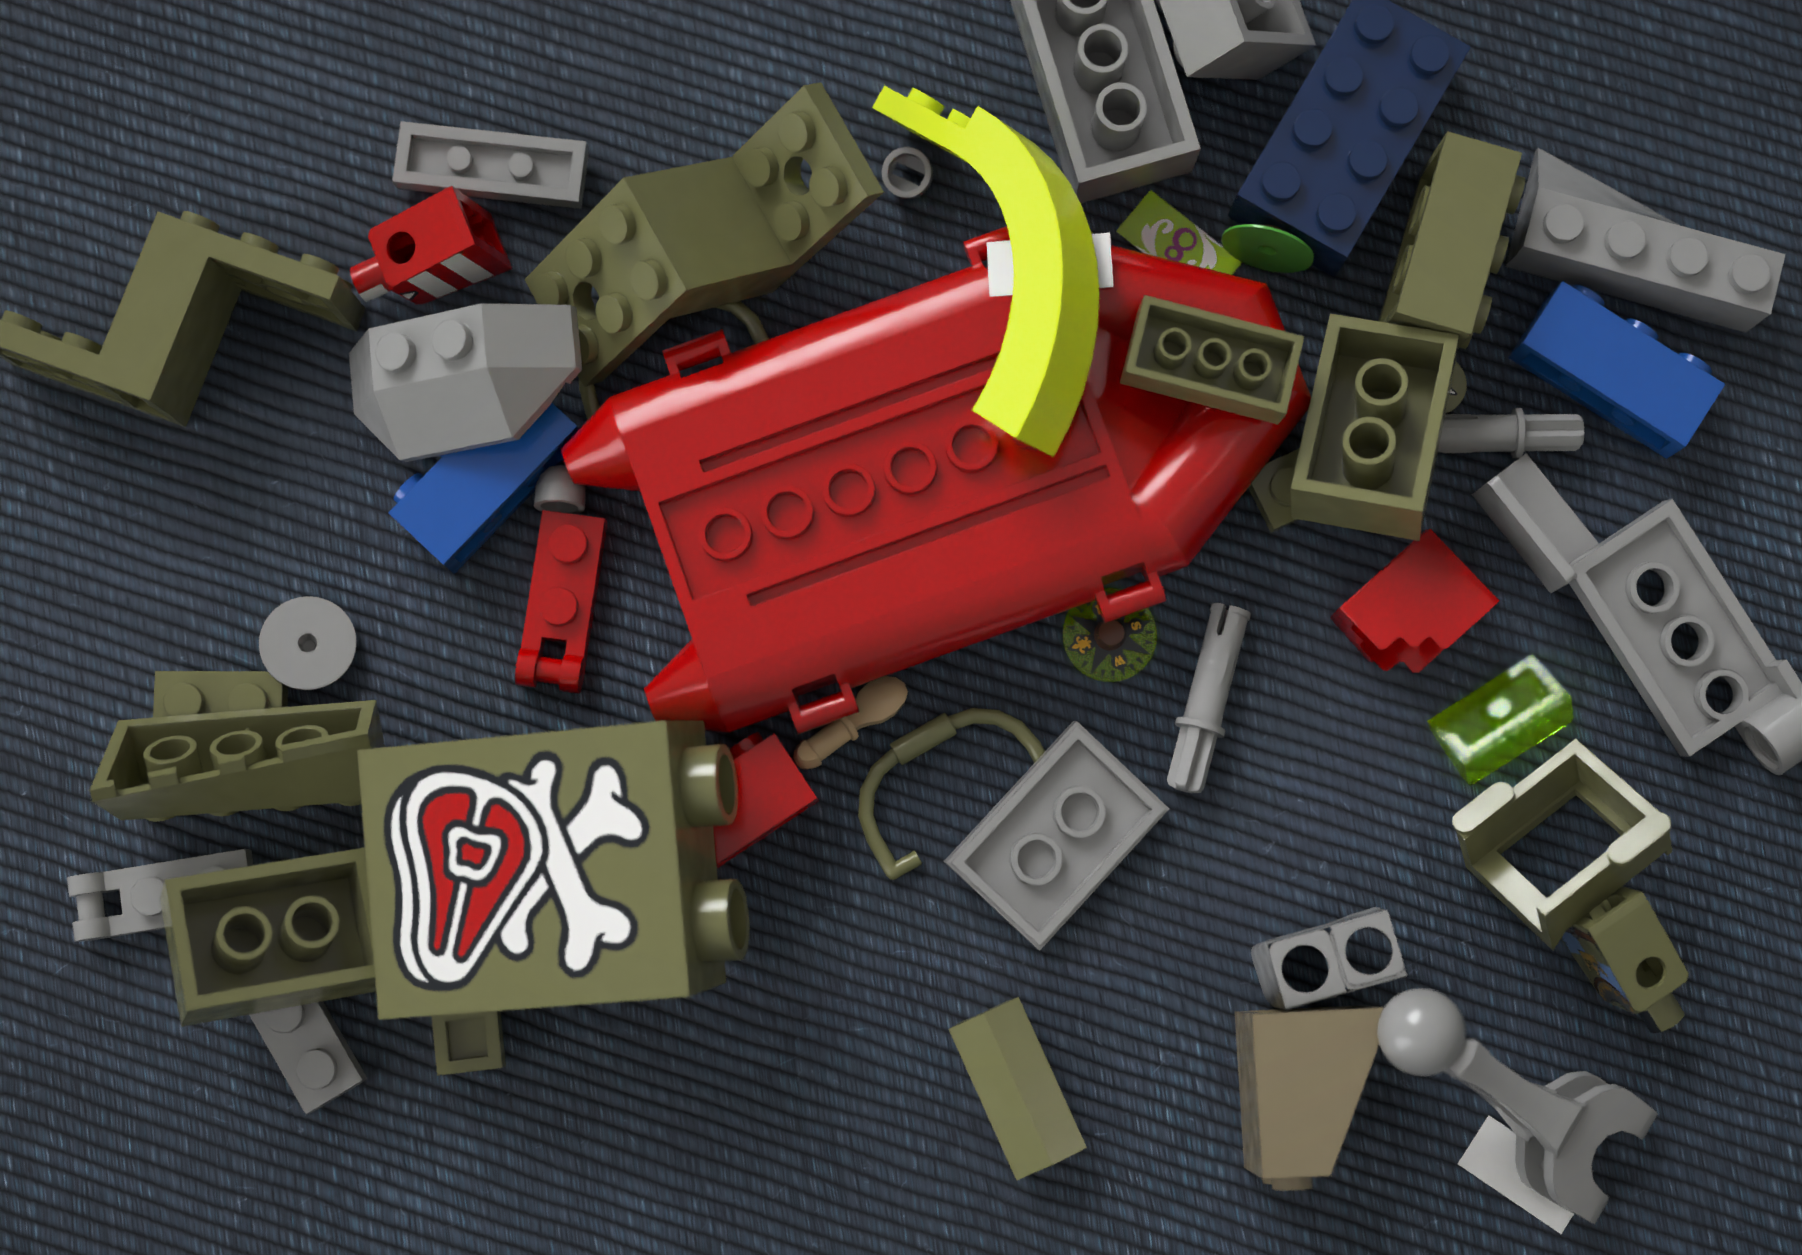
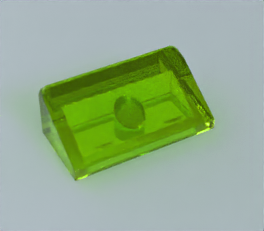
(1502, 719)

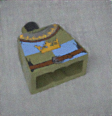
(1630, 958)

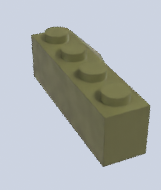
(236, 761)

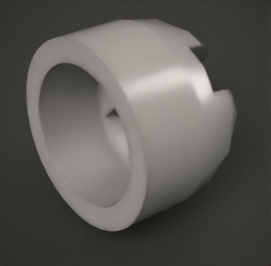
(914, 160)
(558, 492)

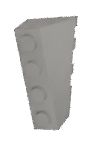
(1615, 246)

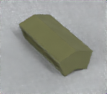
(1017, 1088)

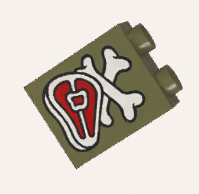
(549, 869)

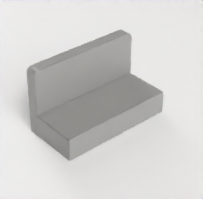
(1536, 521)

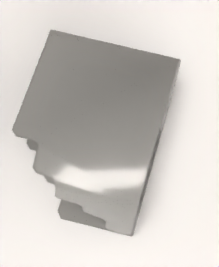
(1341, 974)

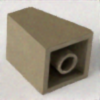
(1301, 1087)

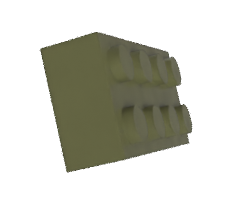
(1212, 360)

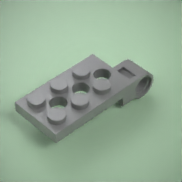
(1765, 690)

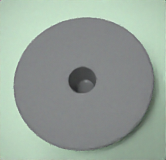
(307, 643)

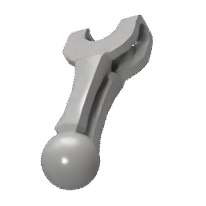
(1553, 1123)

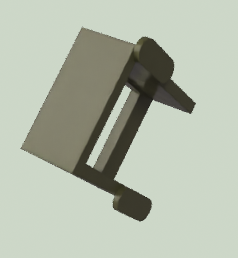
(1507, 814)

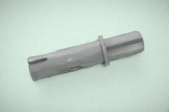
(1511, 433)
(1207, 698)

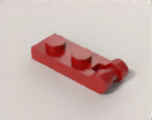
(561, 599)

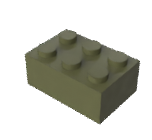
(1454, 238)
(1374, 426)
(269, 936)

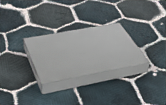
(1056, 835)

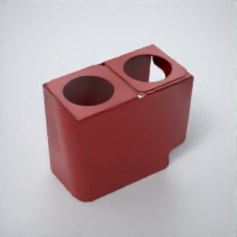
(1414, 606)

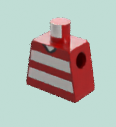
(432, 250)

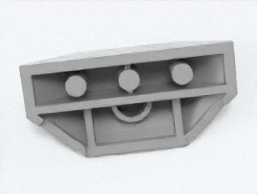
(463, 376)

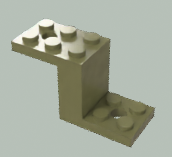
(707, 231)
(178, 316)

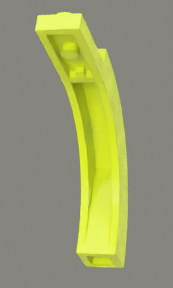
(1054, 268)

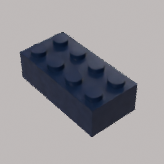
(1350, 129)

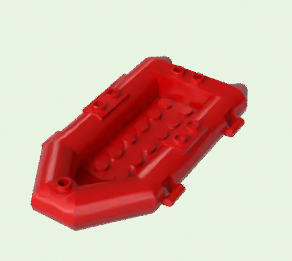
(859, 518)

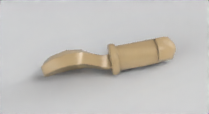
(876, 702)

